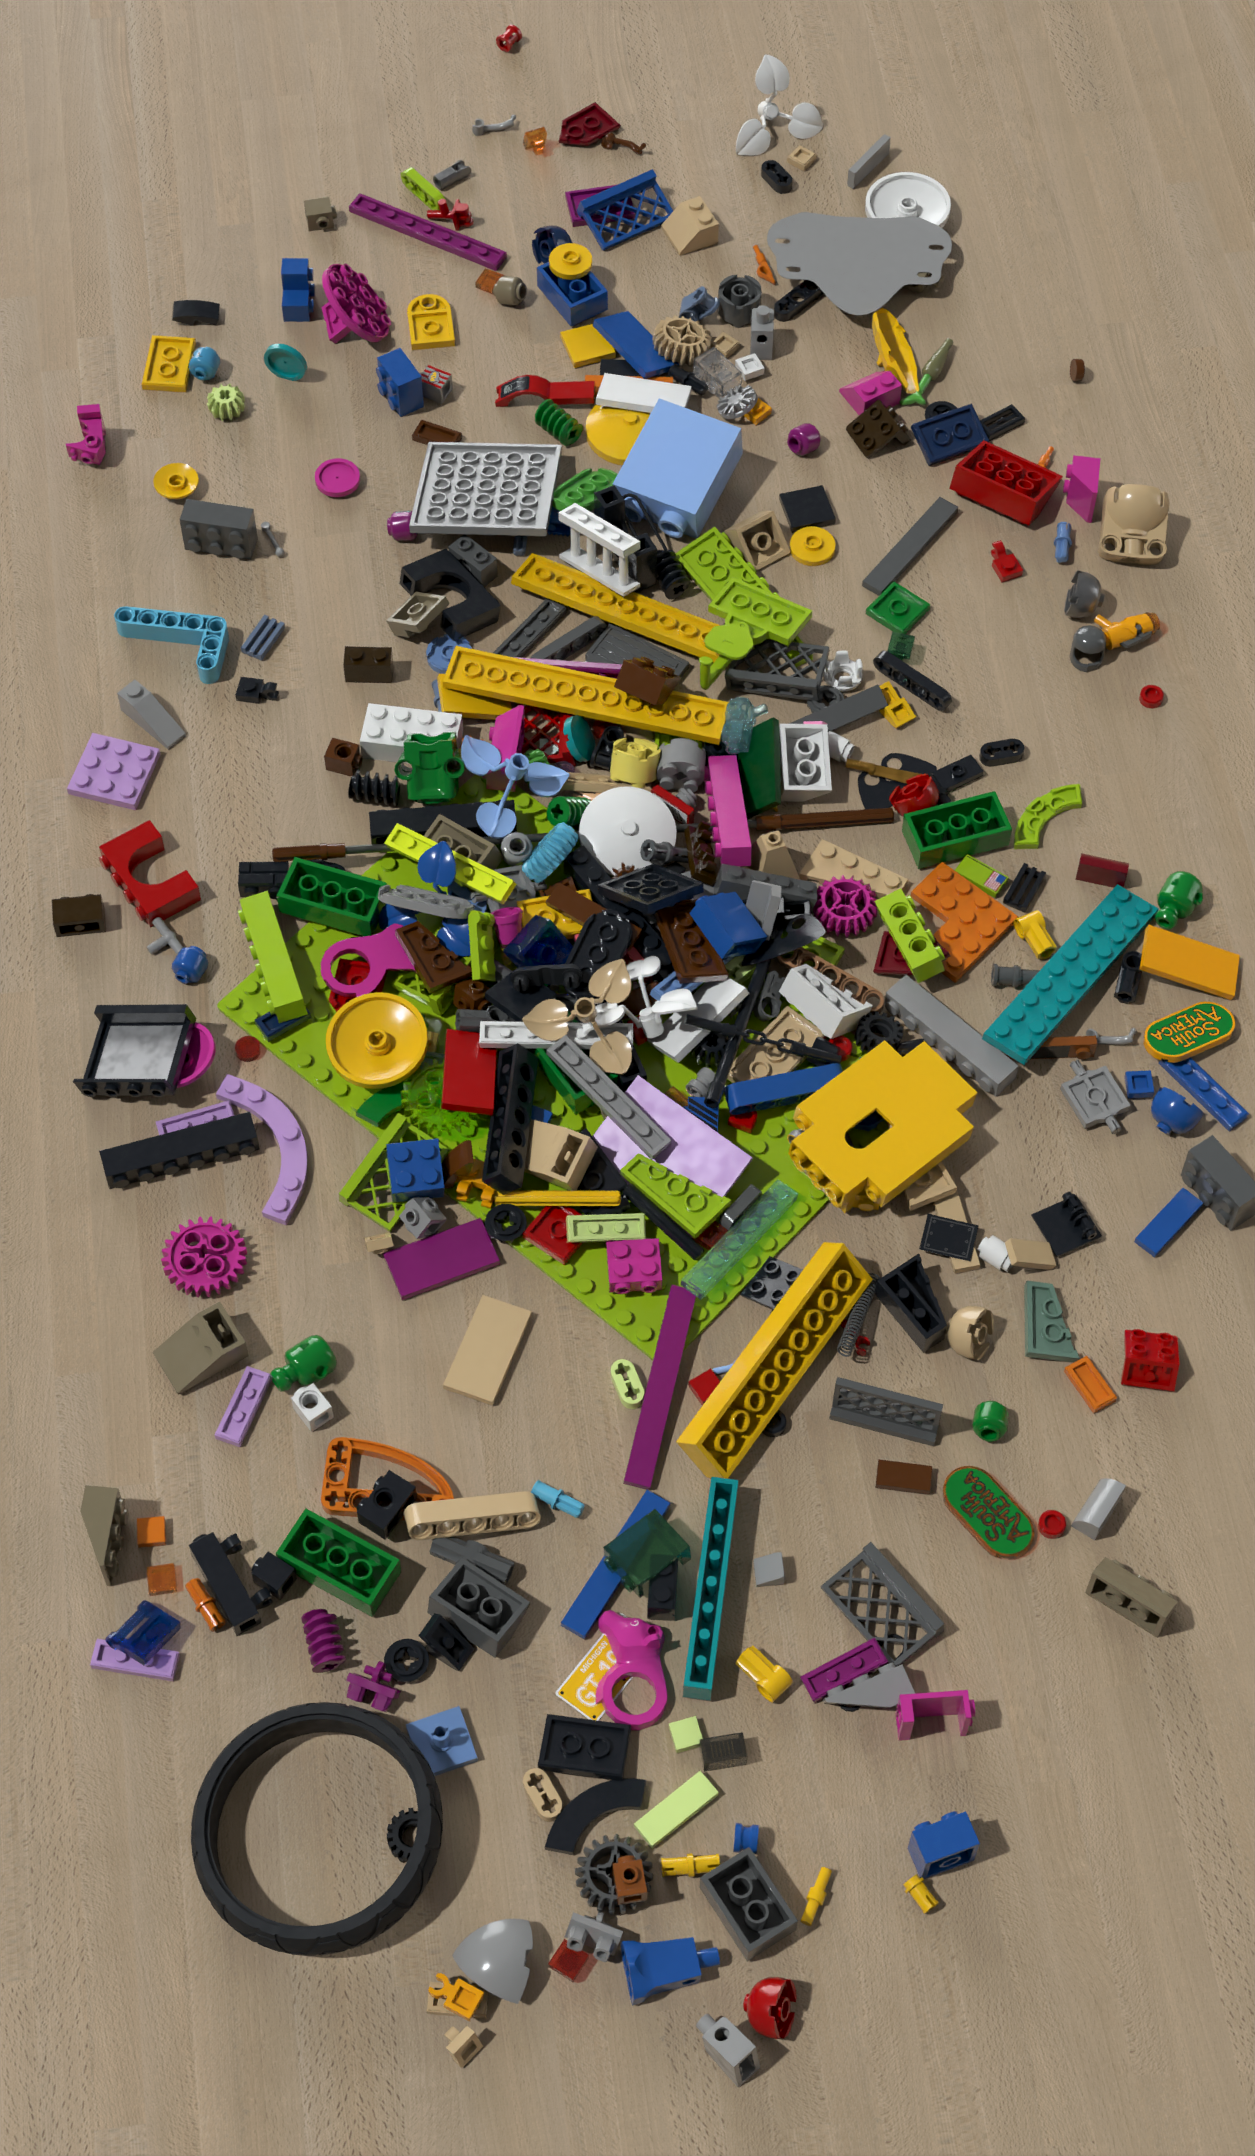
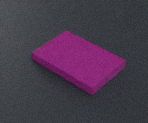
(574, 197)

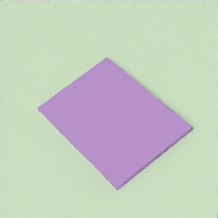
(694, 1148)

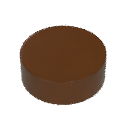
(1077, 369)

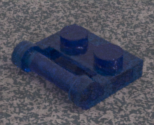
(148, 1637)

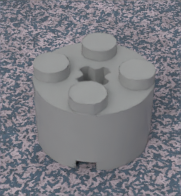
(681, 765)

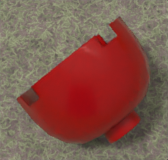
(916, 795)
(770, 2006)

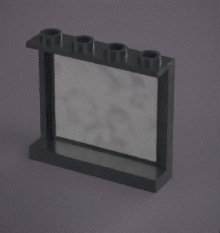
(138, 1050)

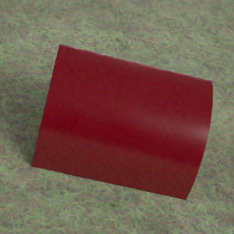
(1102, 871)

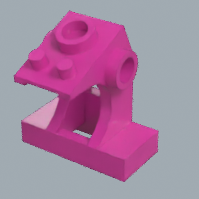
(94, 431)

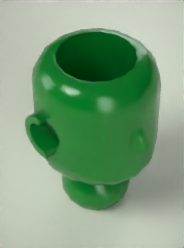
(1178, 898)
(305, 1363)

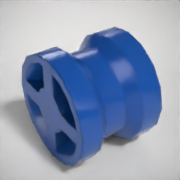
(745, 1838)

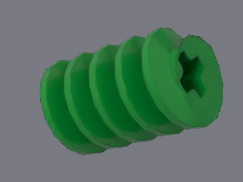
(558, 423)
(567, 810)

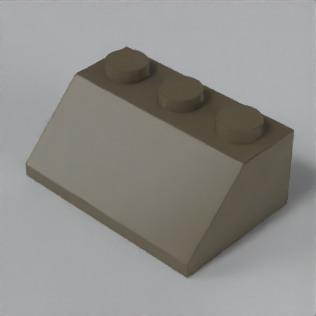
(1131, 1596)

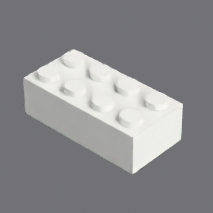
(388, 727)

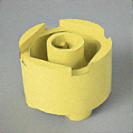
(635, 761)

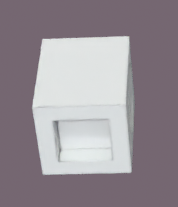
(315, 1416)

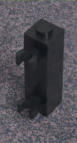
(224, 1582)

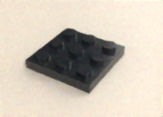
(650, 889)

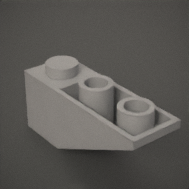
(876, 1692)

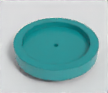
(285, 362)

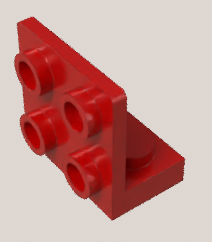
(1150, 1360)

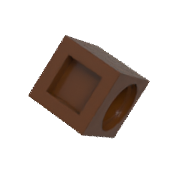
(343, 757)

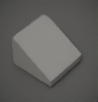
(769, 1570)

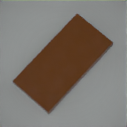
(687, 946)

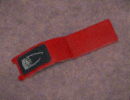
(559, 392)

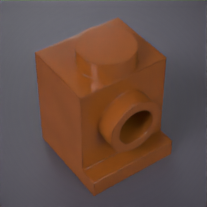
(629, 1890)

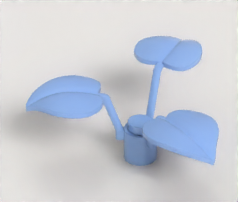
(482, 756)

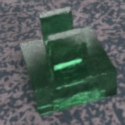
(901, 645)

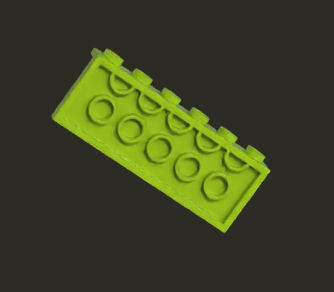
(714, 562)

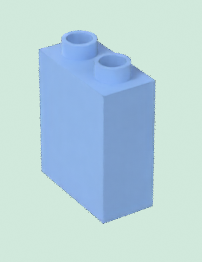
(679, 468)

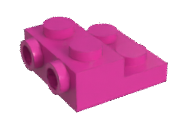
(634, 1265)

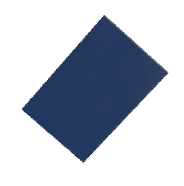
(949, 434)

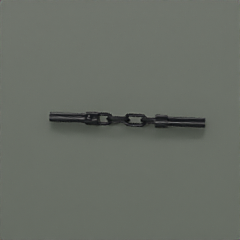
(796, 1048)

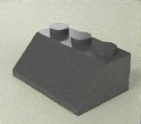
(478, 1607)

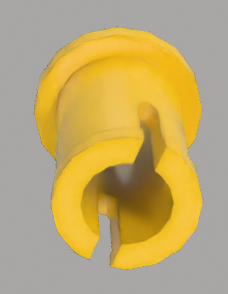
(920, 1893)

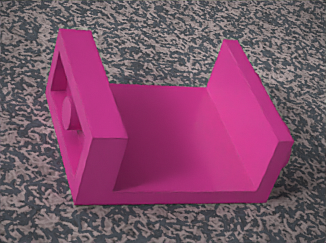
(933, 1704)

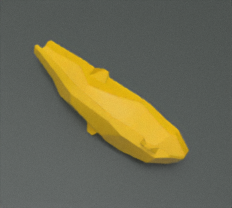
(894, 350)

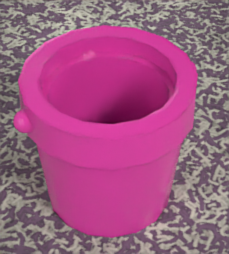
(507, 923)

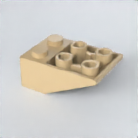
(558, 1154)

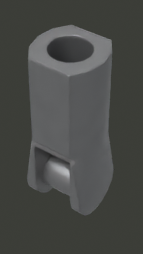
(451, 175)

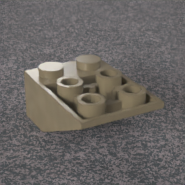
(201, 1348)
(104, 1517)

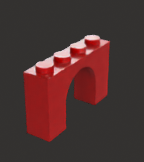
(153, 900)

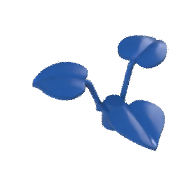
(436, 867)

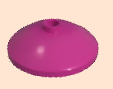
(198, 1056)

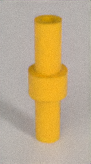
(816, 1896)

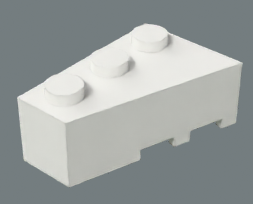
(823, 1003)

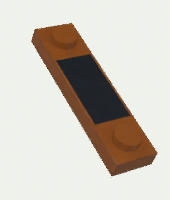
(1066, 1047)

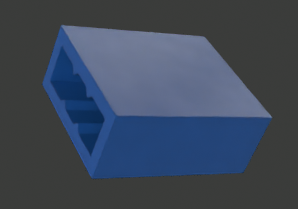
(728, 924)

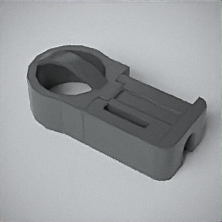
(769, 995)
(739, 1207)

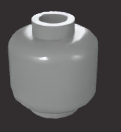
(517, 842)

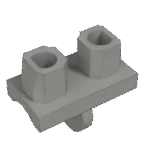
(593, 1933)

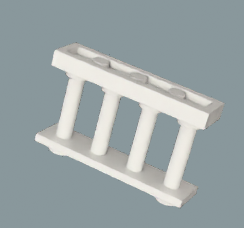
(610, 538)

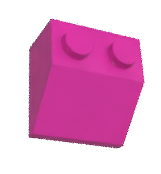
(869, 389)
(1082, 485)

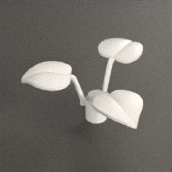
(805, 118)
(649, 1018)

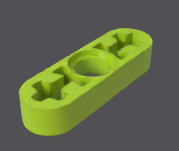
(421, 188)

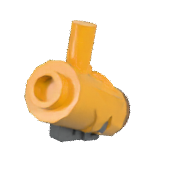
(1129, 631)

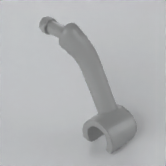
(479, 127)
(1118, 1040)

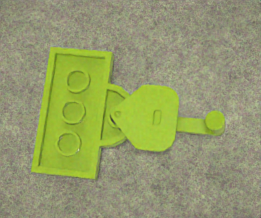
(749, 619)

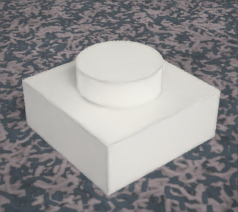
(750, 366)

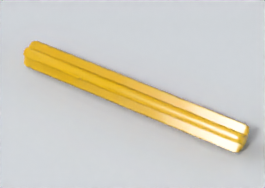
(558, 1198)

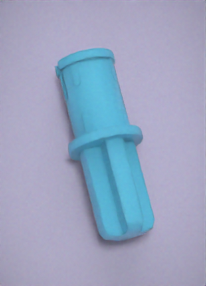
(557, 1499)

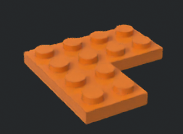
(970, 915)

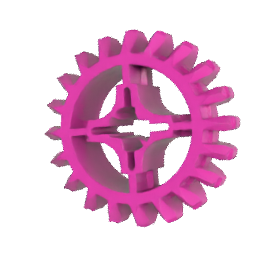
(844, 914)

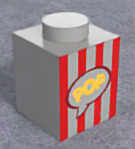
(436, 384)

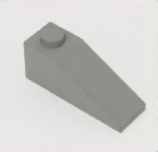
(149, 714)

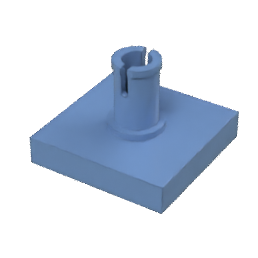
(443, 1740)

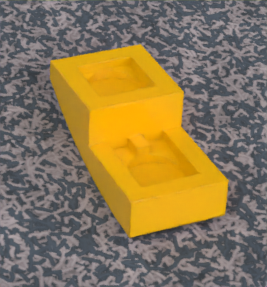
(898, 710)

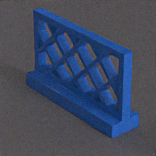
(614, 196)

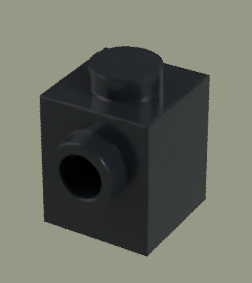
(273, 1574)

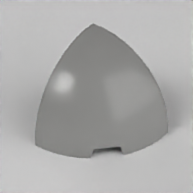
(497, 1957)

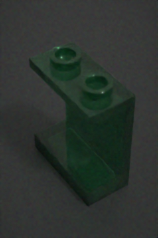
(645, 1551)

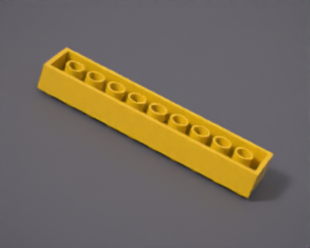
(774, 1361)

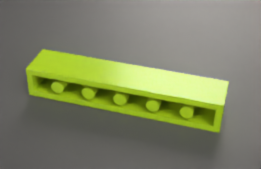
(272, 956)

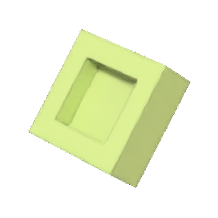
(685, 1734)

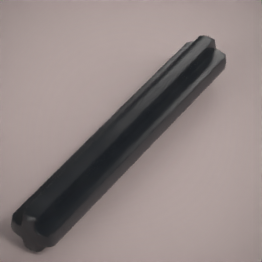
(661, 1220)

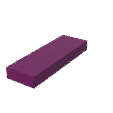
(843, 1669)

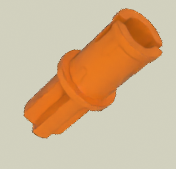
(205, 1604)

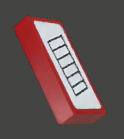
(680, 810)

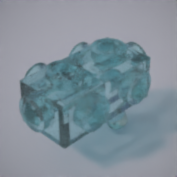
(739, 724)

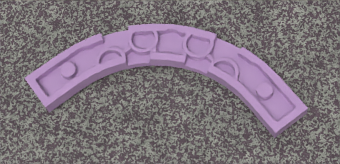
(288, 1136)

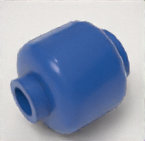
(190, 964)

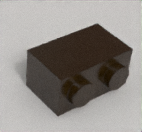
(368, 664)
(78, 915)

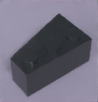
(912, 1303)

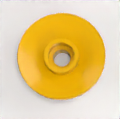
(176, 481)

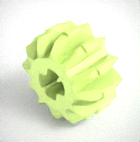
(226, 402)

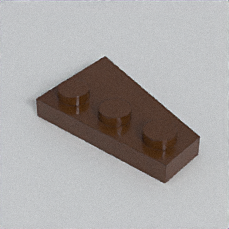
(431, 959)

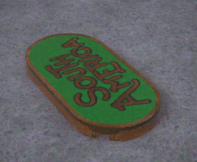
(988, 1512)

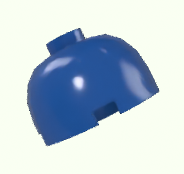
(1174, 1112)

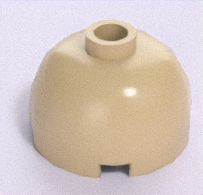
(969, 1331)

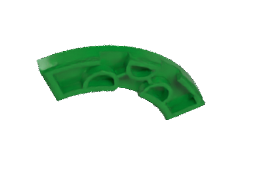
(384, 1104)

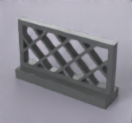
(773, 682)
(885, 1413)
(904, 1596)

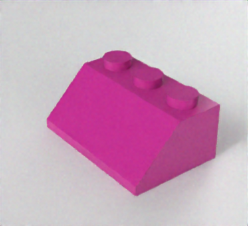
(508, 739)

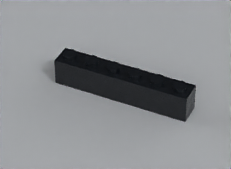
(420, 819)
(179, 1150)

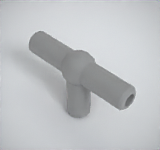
(168, 937)

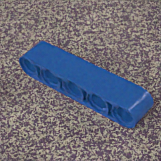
(778, 1089)

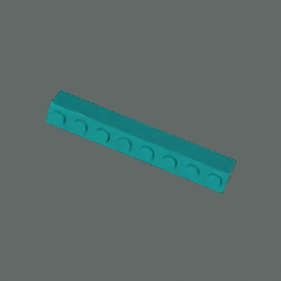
(710, 1589)

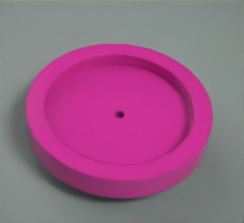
(337, 477)

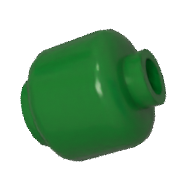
(990, 1420)

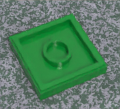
(897, 609)

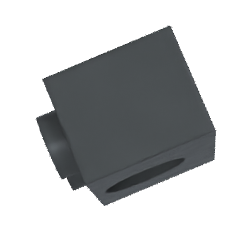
(475, 559)

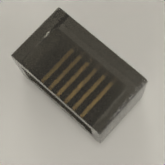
(723, 1752)

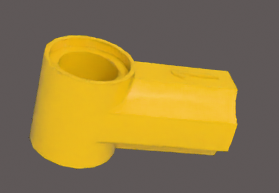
(1033, 930)
(769, 1679)

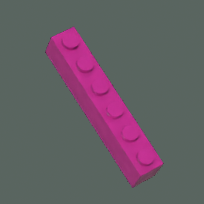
(728, 809)

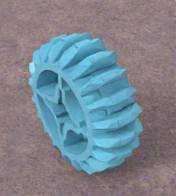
(550, 852)

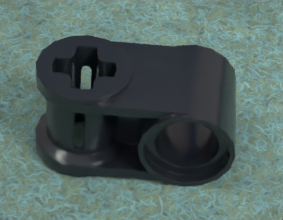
(603, 751)

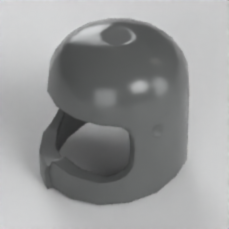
(1088, 640)

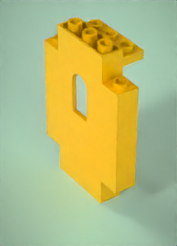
(913, 1093)

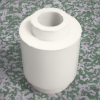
(839, 747)
(995, 1253)

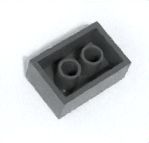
(218, 529)
(1220, 1182)
(748, 1904)

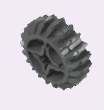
(603, 1872)

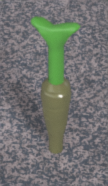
(930, 373)

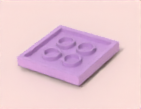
(113, 771)

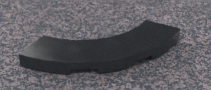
(590, 1805)

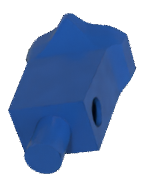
(663, 1966)

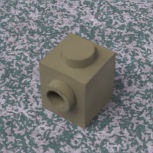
(319, 214)

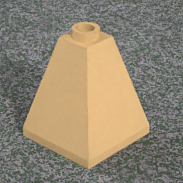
(771, 856)

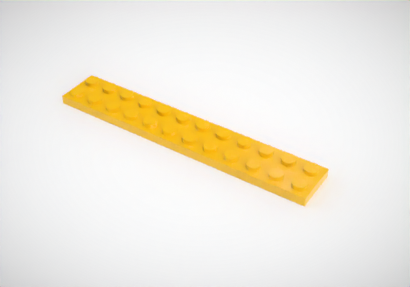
(582, 695)

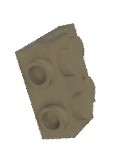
(416, 614)

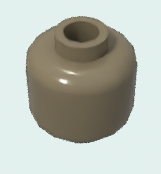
(510, 290)

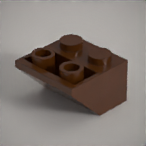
(646, 680)

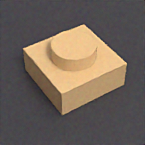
(378, 1243)

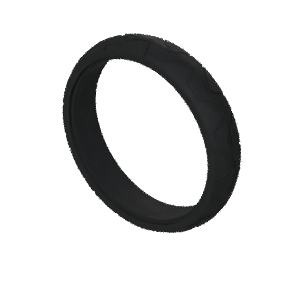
(256, 1741)

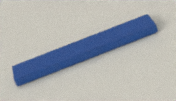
(602, 1582)

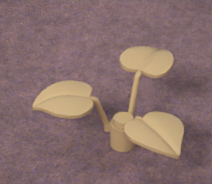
(550, 1019)

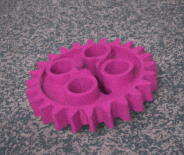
(200, 1277)

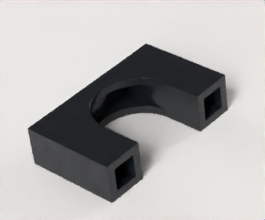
(642, 563)
(445, 571)

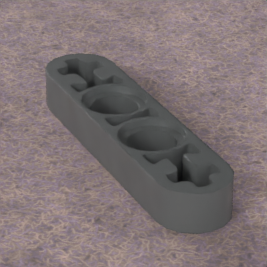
(573, 640)

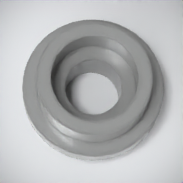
(687, 796)

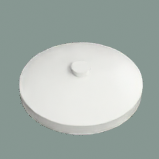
(908, 196)
(619, 824)

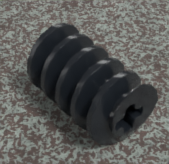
(671, 574)
(374, 788)

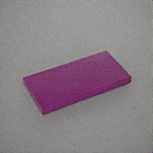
(441, 1259)

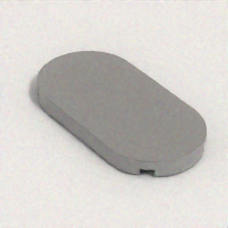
(426, 901)

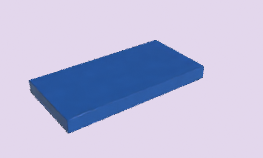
(633, 343)

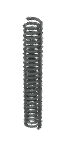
(851, 1319)

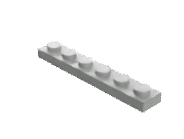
(609, 1097)

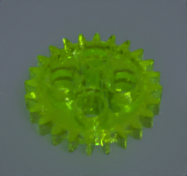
(419, 1090)

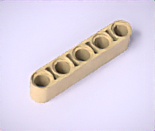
(472, 1515)

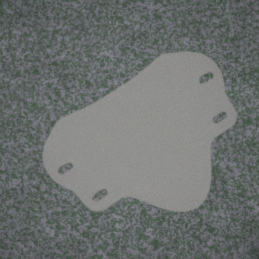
(858, 258)

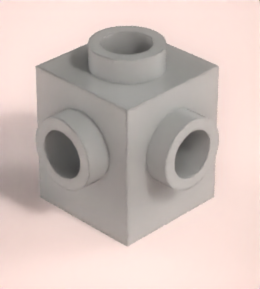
(422, 1217)

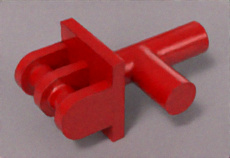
(459, 214)

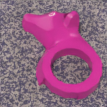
(380, 951)
(637, 1654)

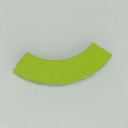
(1041, 811)

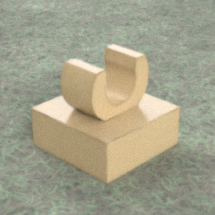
(462, 2045)

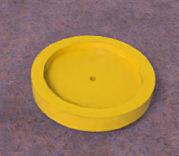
(570, 261)
(812, 546)

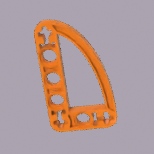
(377, 1450)

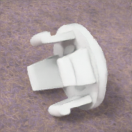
(843, 664)

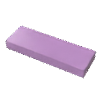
(195, 1117)
(243, 1406)
(161, 1665)

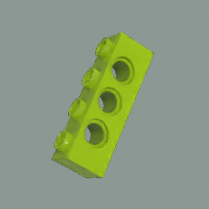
(910, 936)

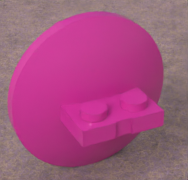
(352, 305)

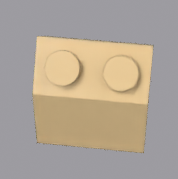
(691, 226)
(759, 539)

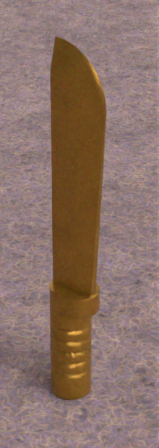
(881, 771)

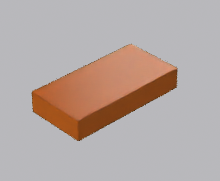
(1090, 1384)

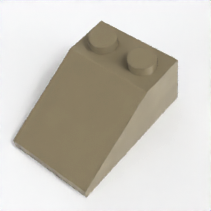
(465, 843)

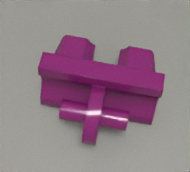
(384, 1693)

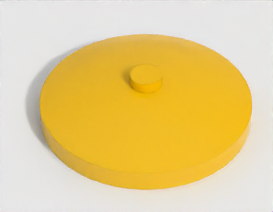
(614, 431)
(377, 1040)

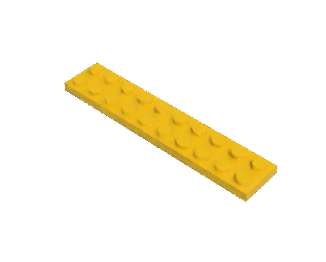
(631, 612)

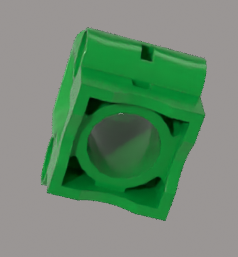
(432, 772)

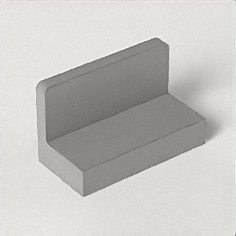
(763, 904)

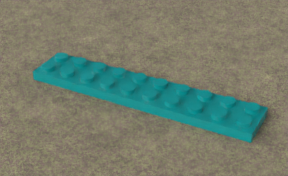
(1070, 974)

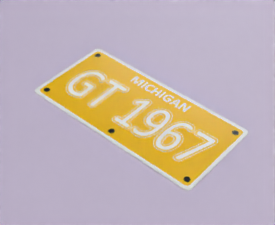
(581, 1684)

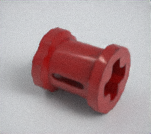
(509, 38)

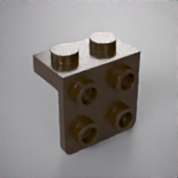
(877, 428)

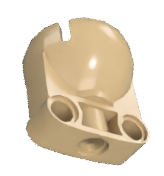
(1134, 524)

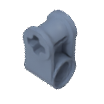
(698, 305)

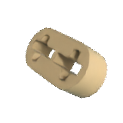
(547, 1791)

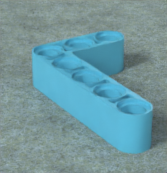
(179, 627)

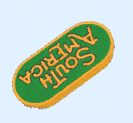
(1189, 1031)

